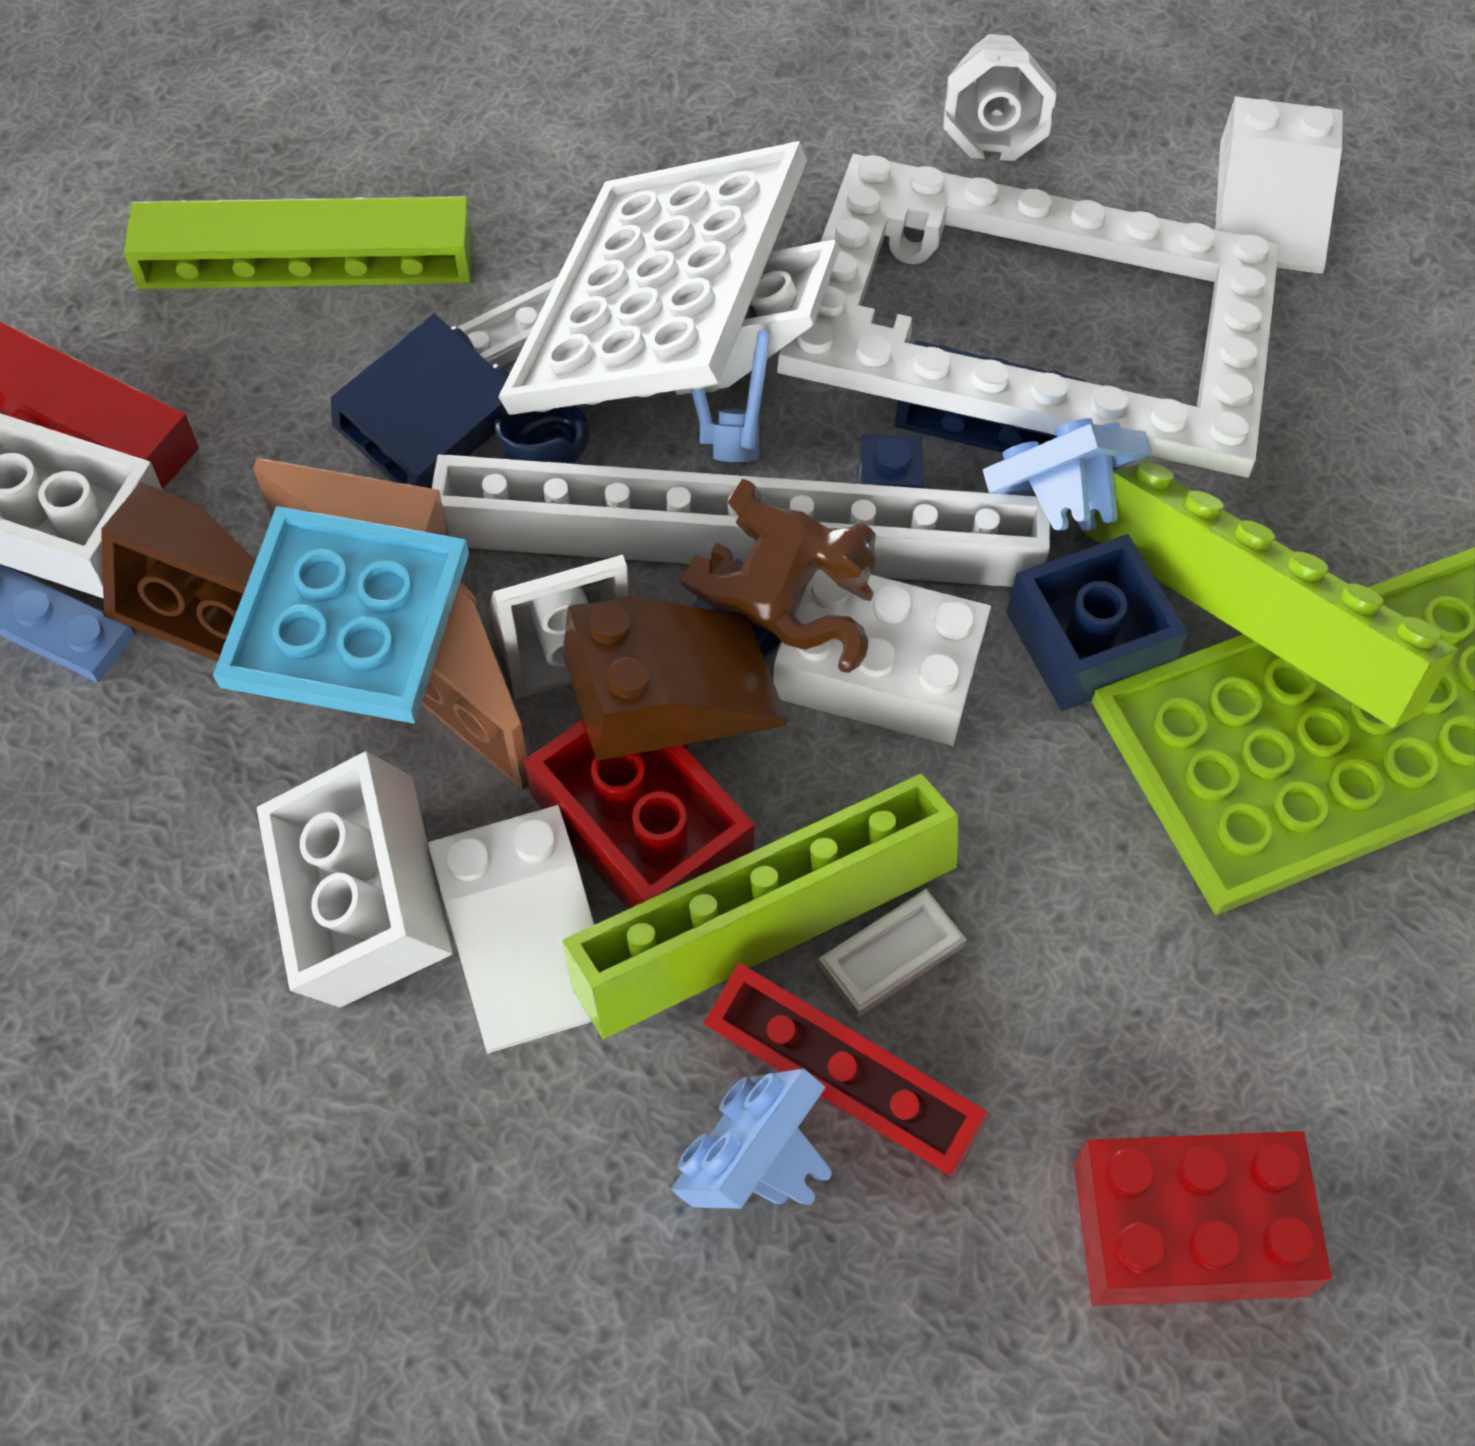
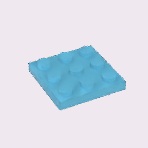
(343, 614)

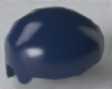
(544, 436)

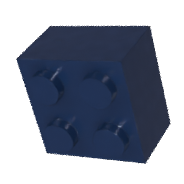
(1094, 619)

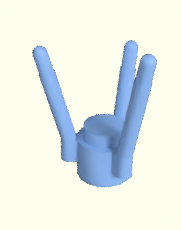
(738, 430)

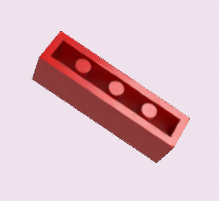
(87, 404)
(855, 1071)

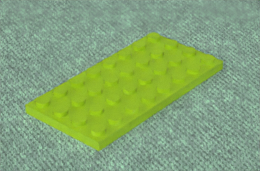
(1281, 775)

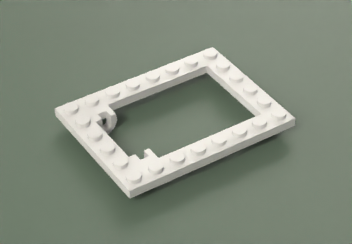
(855, 354)

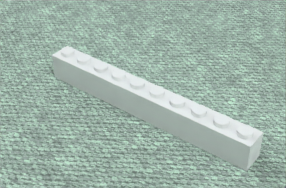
(685, 513)

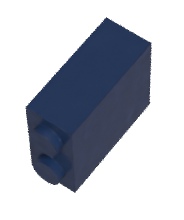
(421, 402)

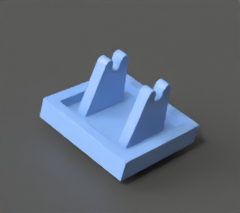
(1070, 471)
(755, 1146)

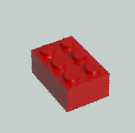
(639, 816)
(1200, 1218)

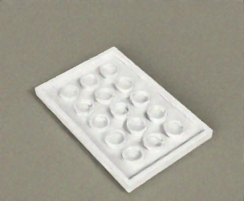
(657, 282)

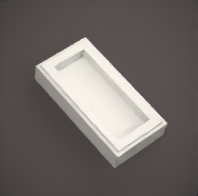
(891, 952)

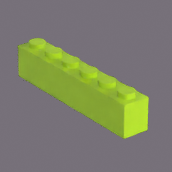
(299, 242)
(1278, 595)
(761, 904)

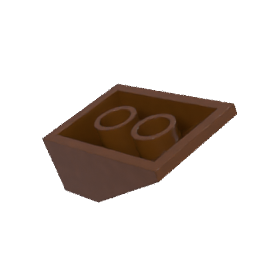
(172, 571)
(665, 675)

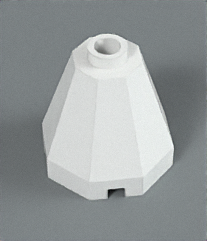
(998, 100)

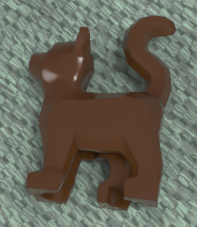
(780, 568)

